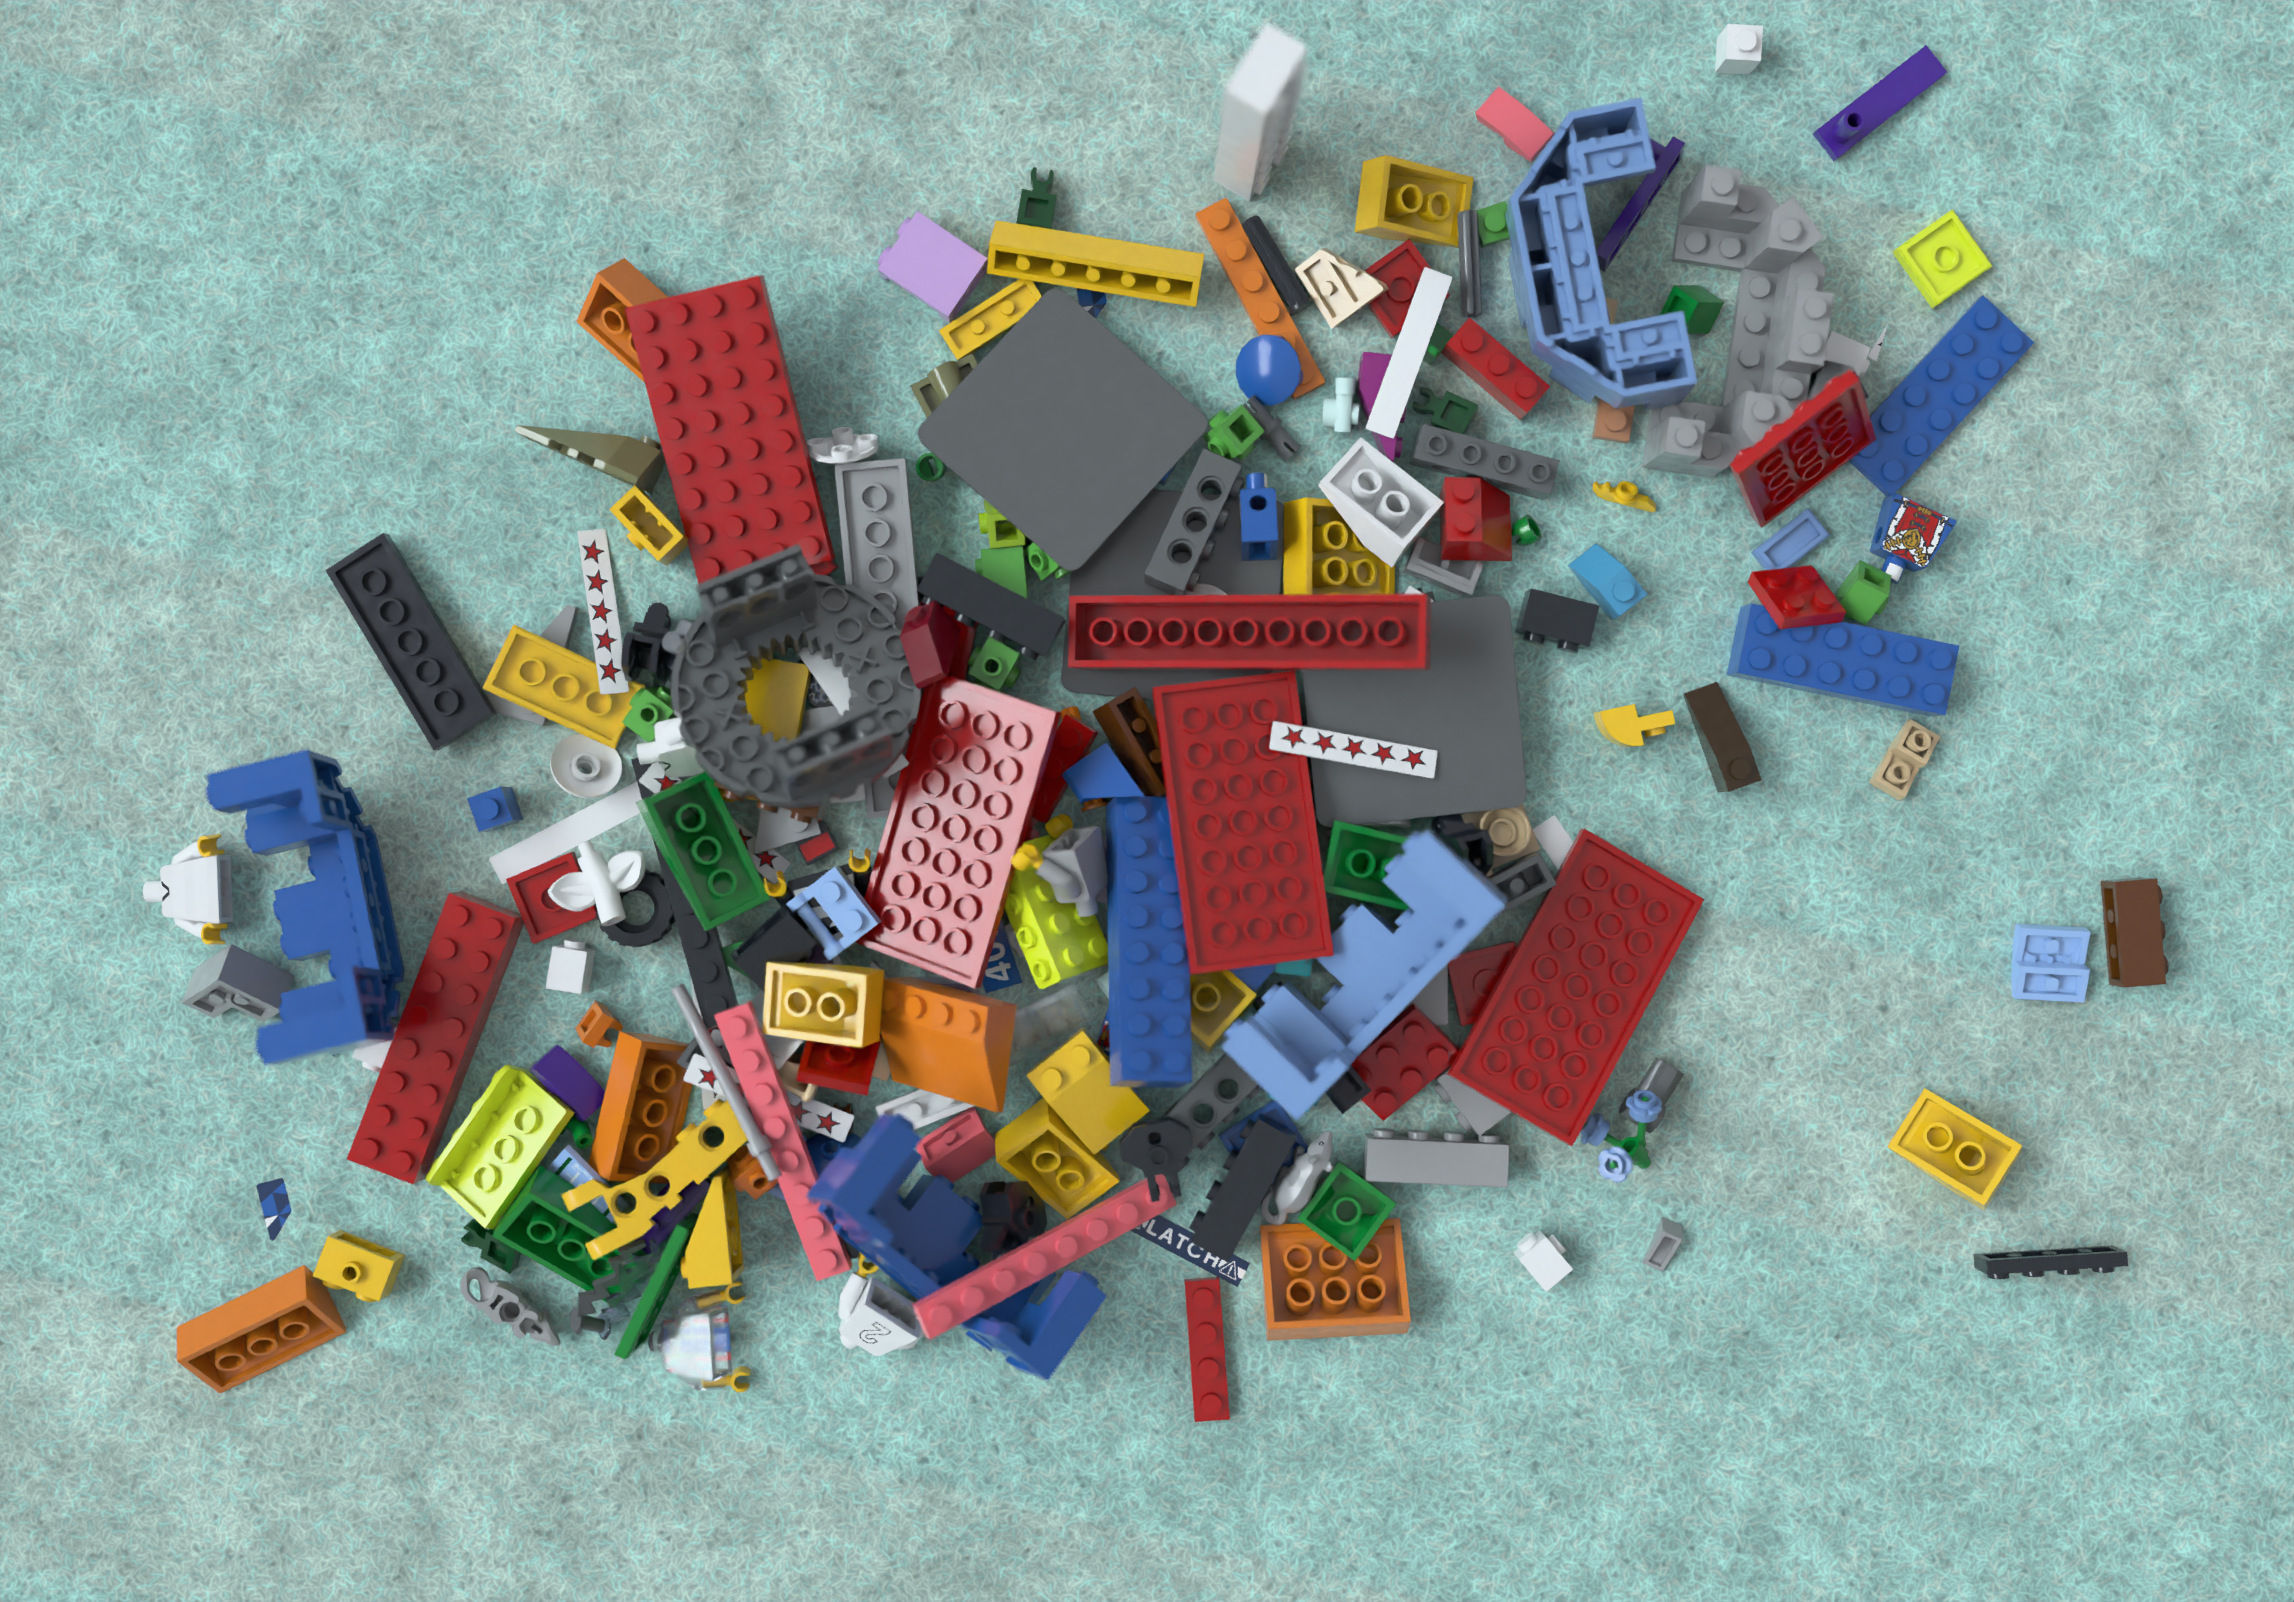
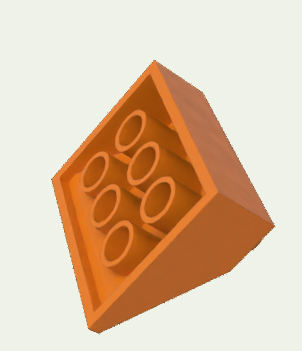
(947, 1040)
(1326, 1294)

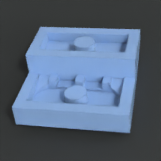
(2050, 963)

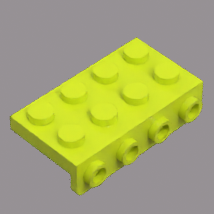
(1051, 932)
(499, 1144)

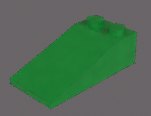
(703, 849)
(555, 1237)

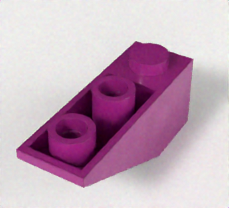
(1370, 377)

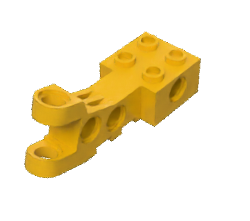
(687, 1162)

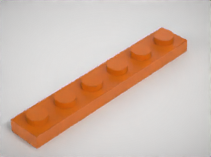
(1255, 286)

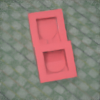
(1515, 123)

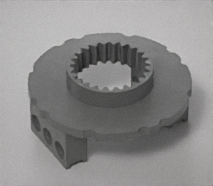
(776, 608)

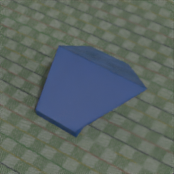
(1100, 777)

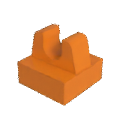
(595, 1024)

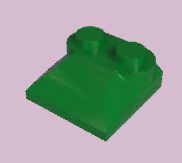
(1346, 1210)

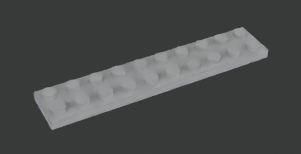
(879, 559)

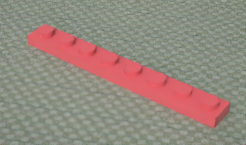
(777, 1120)
(1040, 1257)

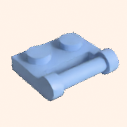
(843, 906)

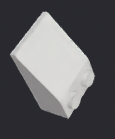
(1379, 501)

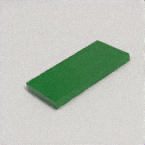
(657, 1289)

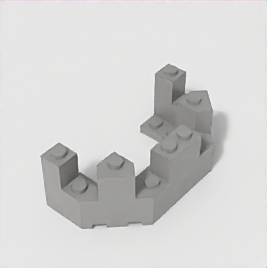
(1776, 324)

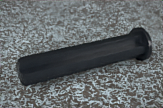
(1276, 265)

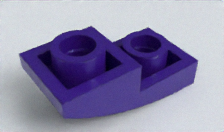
(569, 1081)

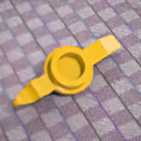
(1625, 494)

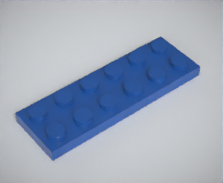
(1939, 394)

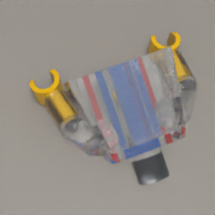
(698, 1342)

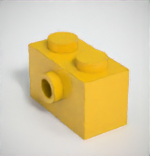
(649, 526)
(358, 1266)

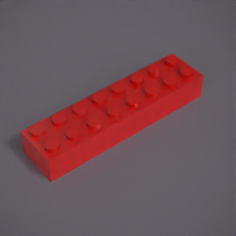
(436, 1037)

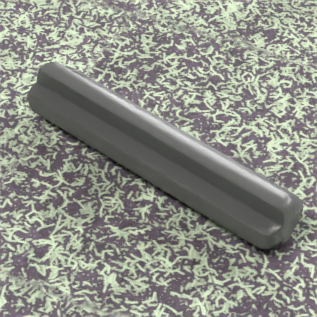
(1469, 263)

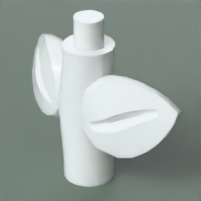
(600, 883)

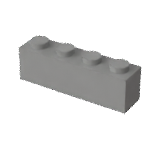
(1435, 1159)

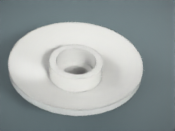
(583, 752)

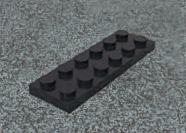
(411, 641)

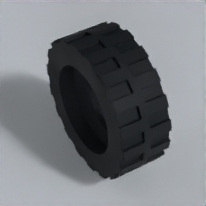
(656, 927)

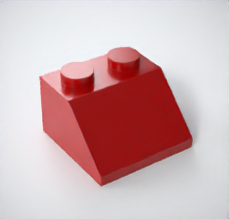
(1474, 521)

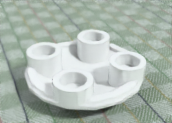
(842, 447)

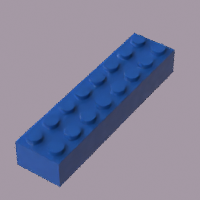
(1145, 949)

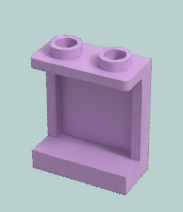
(933, 265)

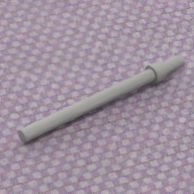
(758, 1144)

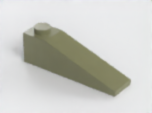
(615, 455)

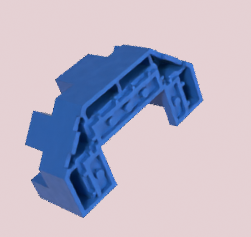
(341, 913)
(925, 1244)

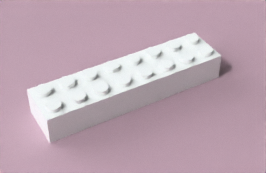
(1259, 112)

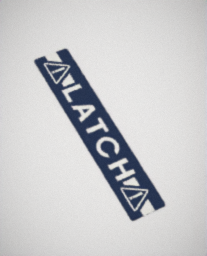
(1177, 1240)

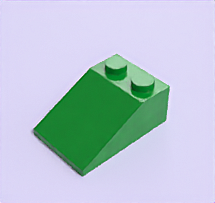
(1358, 861)

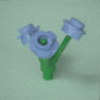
(1619, 1160)

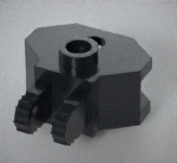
(644, 647)
(1465, 840)
(1159, 1154)
(1008, 1217)

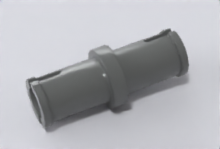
(1274, 432)

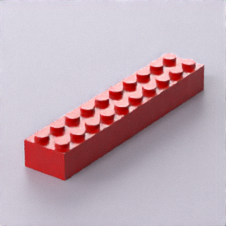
(1250, 632)

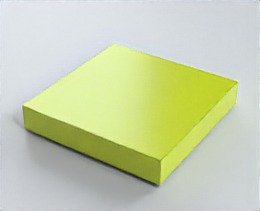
(1942, 258)

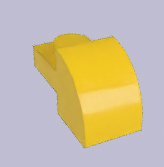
(1624, 726)

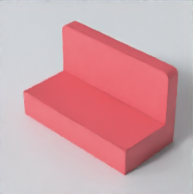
(957, 1146)

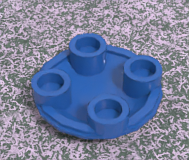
(1268, 369)

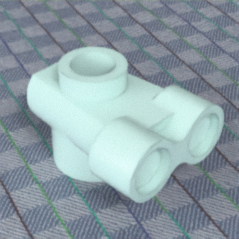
(1341, 411)

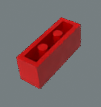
(1495, 369)

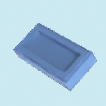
(1791, 542)

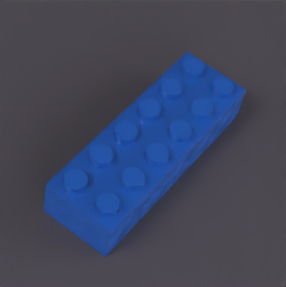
(1845, 662)

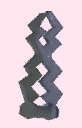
(617, 1311)

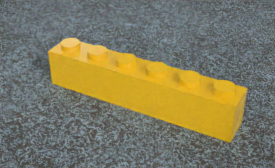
(1095, 263)

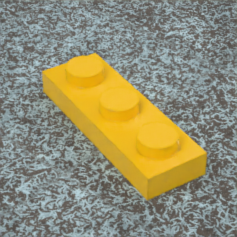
(990, 318)

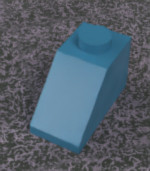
(1607, 581)

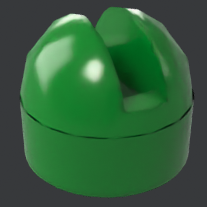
(925, 469)
(1527, 531)

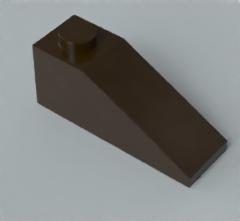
(1721, 739)

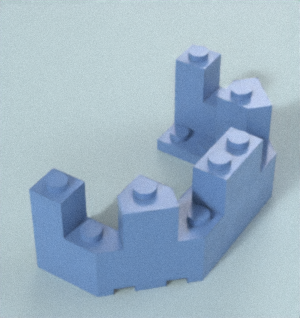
(1559, 272)
(1304, 1050)

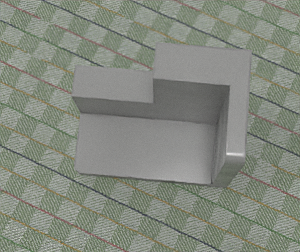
(237, 981)

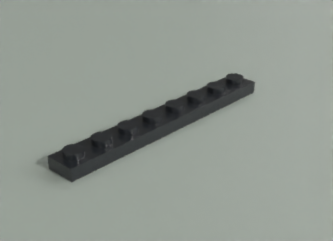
(701, 947)

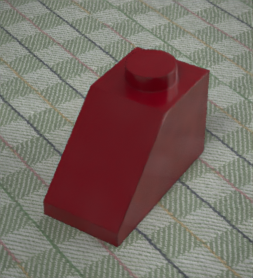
(929, 643)

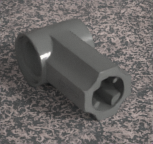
(1660, 1080)

